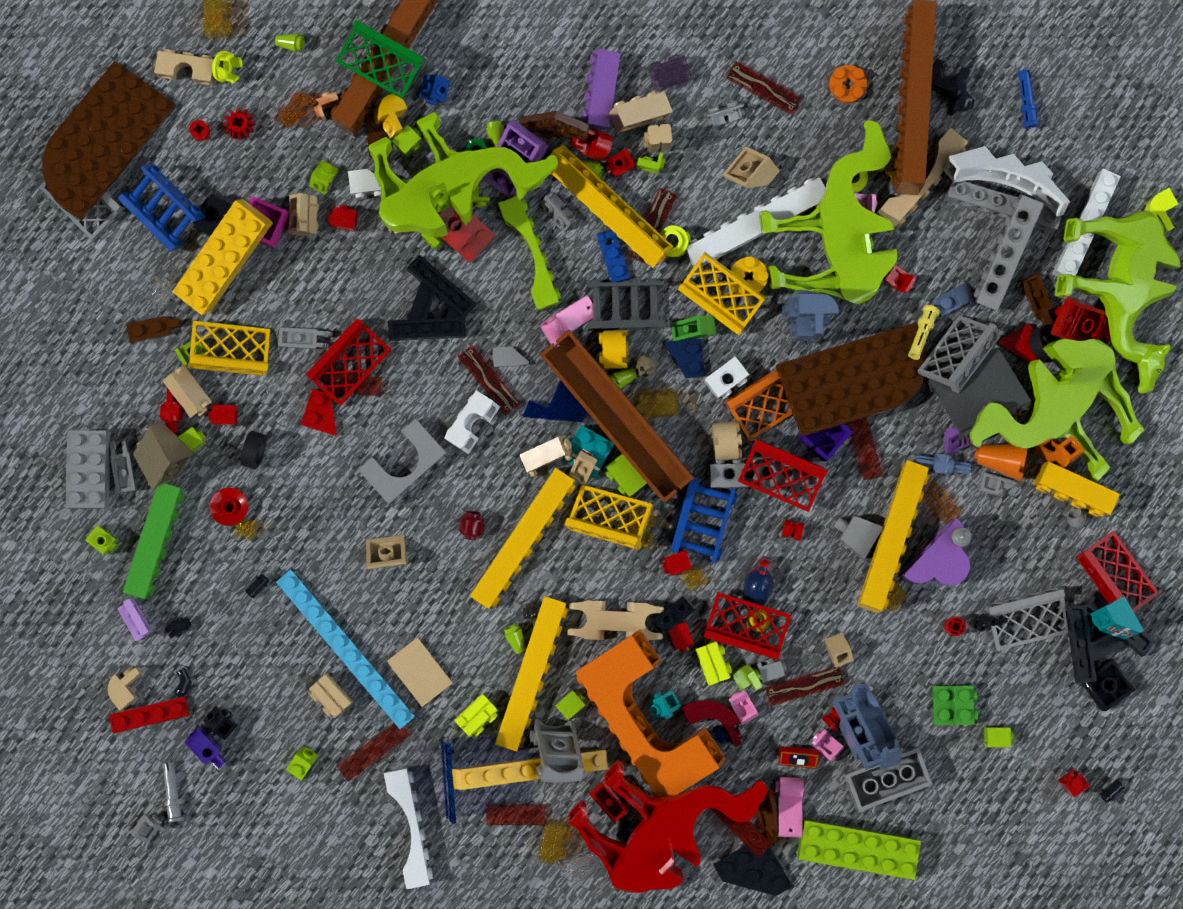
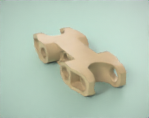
(600, 620)

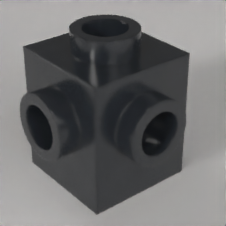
(220, 722)

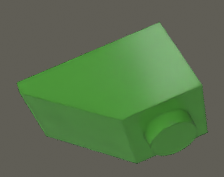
(693, 328)

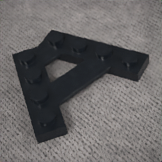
(417, 325)
(1086, 652)

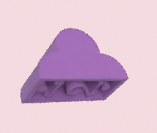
(526, 145)
(939, 560)

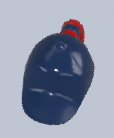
(758, 583)

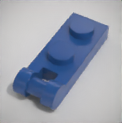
(613, 256)

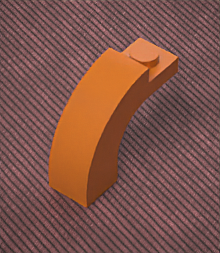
(1059, 452)

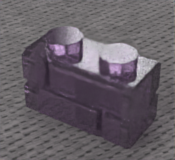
(669, 73)

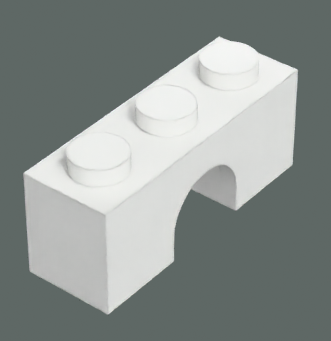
(477, 408)

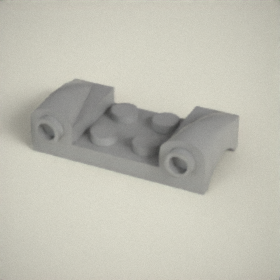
(558, 752)

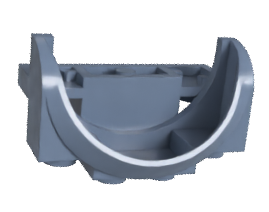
(808, 314)
(867, 729)

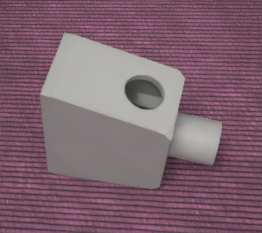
(858, 534)

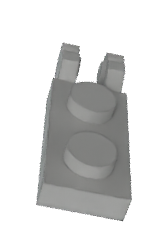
(302, 338)
(122, 468)

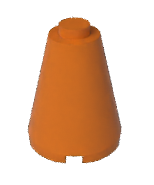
(1003, 459)

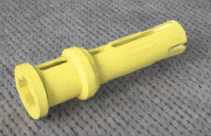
(925, 325)

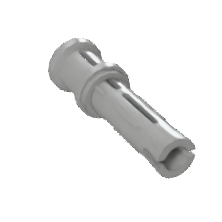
(172, 802)

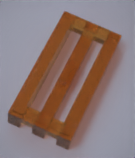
(951, 515)

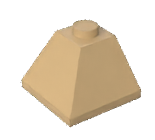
(751, 169)

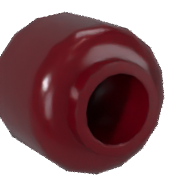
(472, 525)

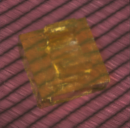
(246, 529)
(693, 578)

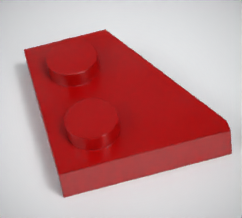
(1019, 344)
(319, 413)

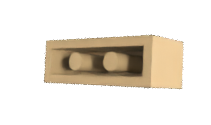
(640, 111)

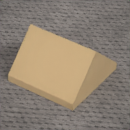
(386, 552)

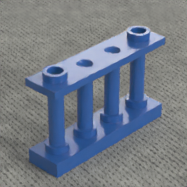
(145, 214)
(685, 525)

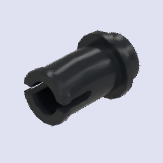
(260, 582)
(178, 627)
(1111, 791)

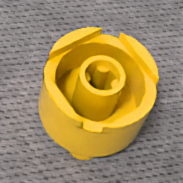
(752, 267)
(614, 349)

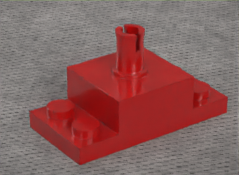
(466, 239)
(1081, 321)

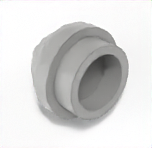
(1076, 518)
(961, 536)

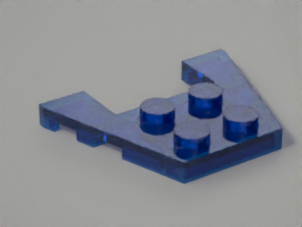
(561, 408)

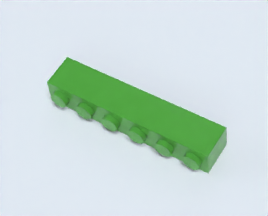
(153, 541)

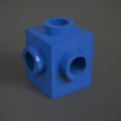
(434, 89)

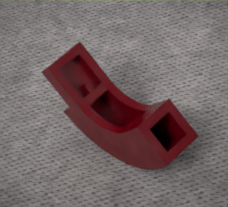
(705, 709)

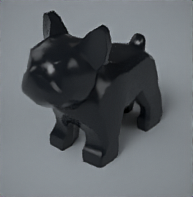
(952, 87)

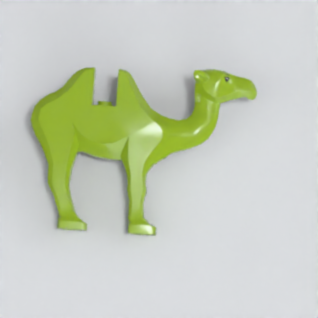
(447, 182)
(845, 230)
(1129, 283)
(1061, 401)

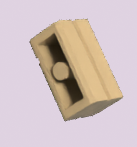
(658, 138)
(303, 214)
(330, 695)

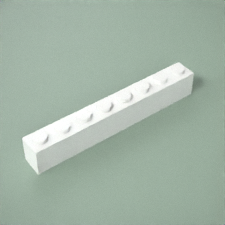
(748, 225)

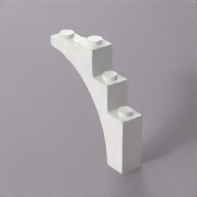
(1008, 170)

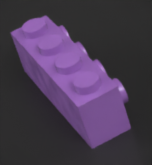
(601, 89)

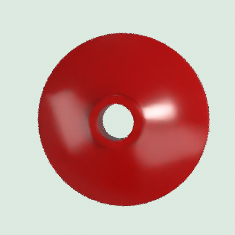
(219, 505)

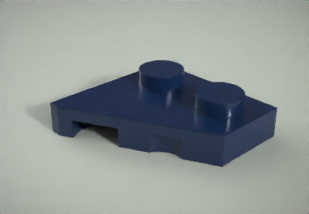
(687, 356)

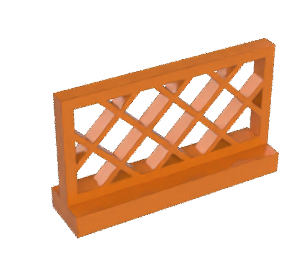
(749, 394)

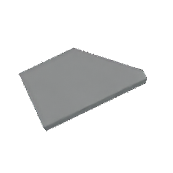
(508, 357)
(995, 484)

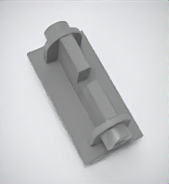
(717, 114)
(551, 205)

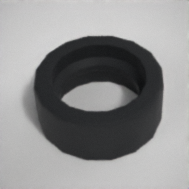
(1037, 343)
(253, 449)

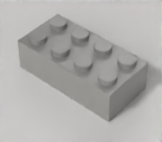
(88, 469)
(878, 786)

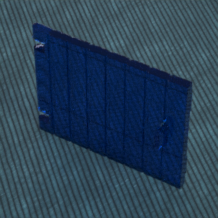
(448, 788)

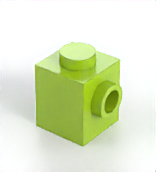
(408, 141)
(102, 540)

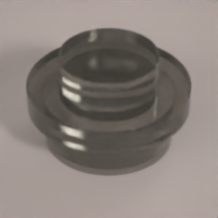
(530, 612)

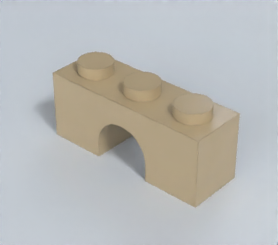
(169, 63)

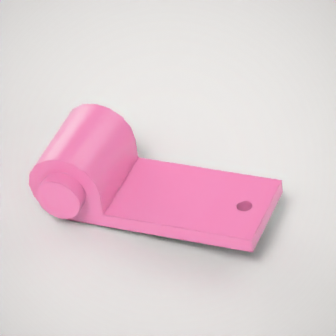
(567, 319)
(790, 797)

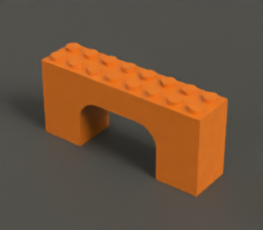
(663, 765)

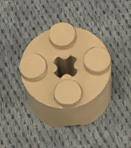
(726, 440)

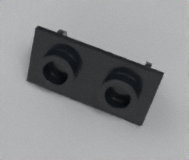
(673, 615)

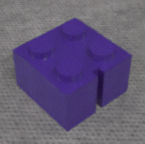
(827, 441)

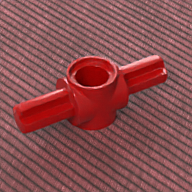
(171, 412)

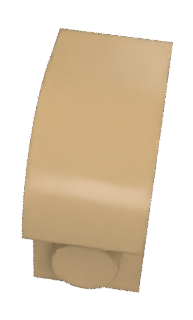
(119, 688)

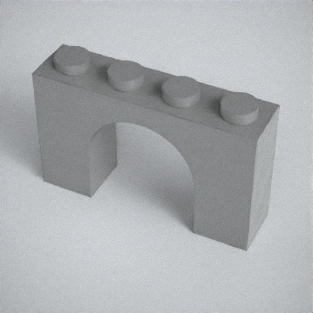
(392, 487)

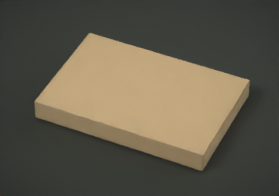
(419, 672)

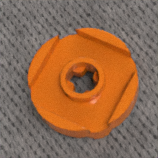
(855, 75)

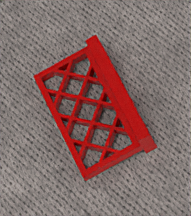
(336, 350)
(789, 459)
(1107, 583)
(743, 642)

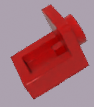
(899, 279)

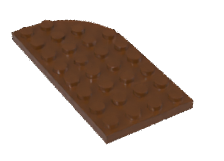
(101, 138)
(852, 380)

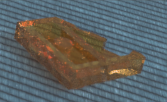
(295, 108)

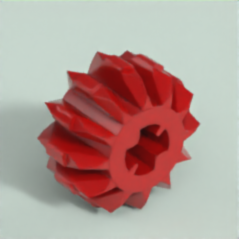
(244, 118)

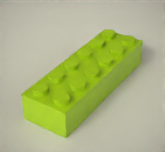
(859, 849)

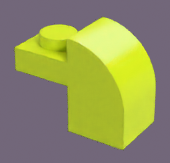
(1160, 204)

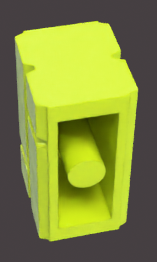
(713, 663)
(477, 715)

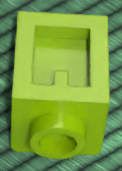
(649, 165)
(433, 242)

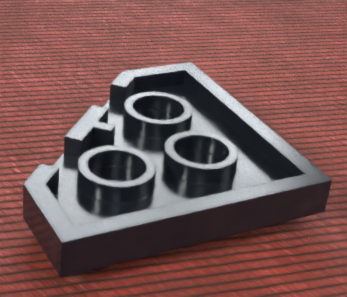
(755, 873)

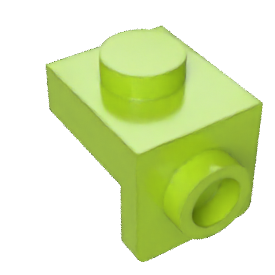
(323, 176)
(480, 202)
(747, 676)
(302, 762)

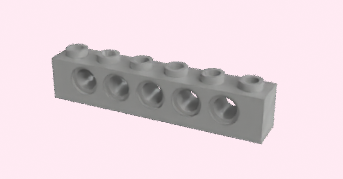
(996, 204)
(1033, 209)
(718, 480)

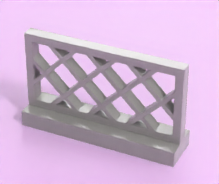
(109, 202)
(971, 358)
(1023, 602)

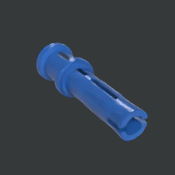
(1029, 108)

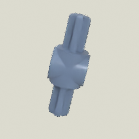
(943, 464)

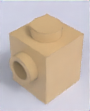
(838, 646)

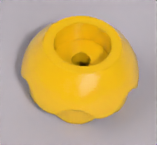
(758, 614)

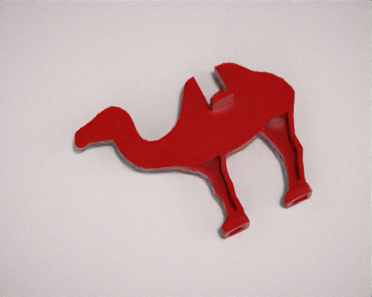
(666, 827)

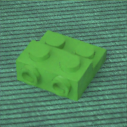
(954, 705)

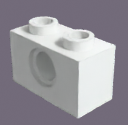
(732, 368)

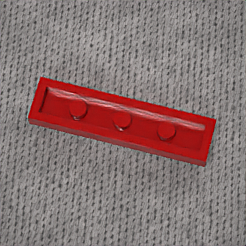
(149, 714)

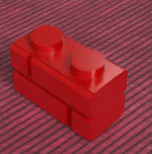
(608, 801)

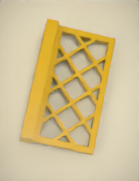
(710, 302)
(231, 364)
(600, 530)

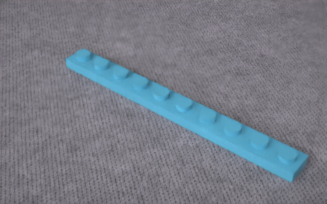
(345, 649)

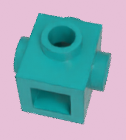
(660, 707)

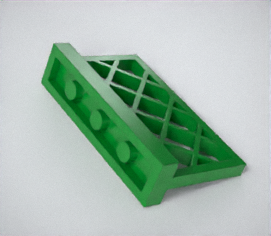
(383, 43)

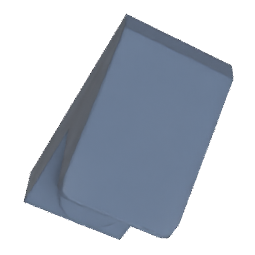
(953, 299)

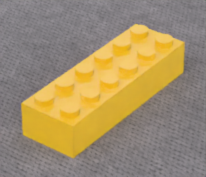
(222, 256)

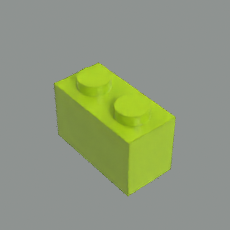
(625, 475)

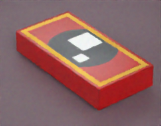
(798, 757)

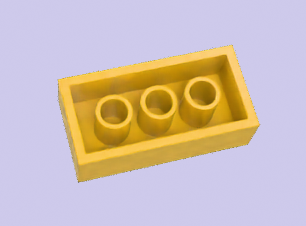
(1076, 489)

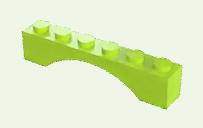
(515, 216)

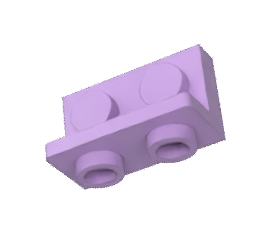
(134, 619)

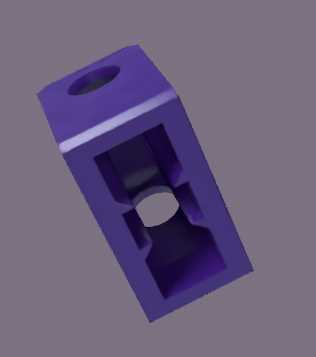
(199, 741)

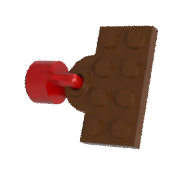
(556, 124)

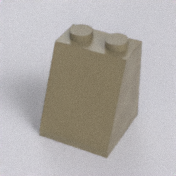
(161, 455)

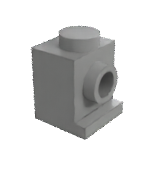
(771, 670)

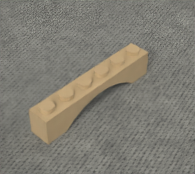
(899, 206)

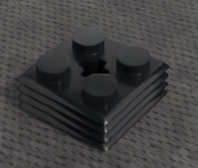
(1119, 687)

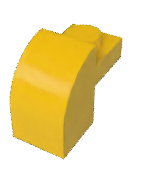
(388, 112)

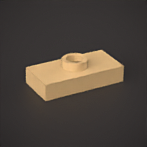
(582, 467)

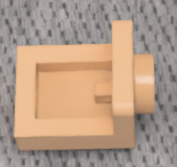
(327, 100)

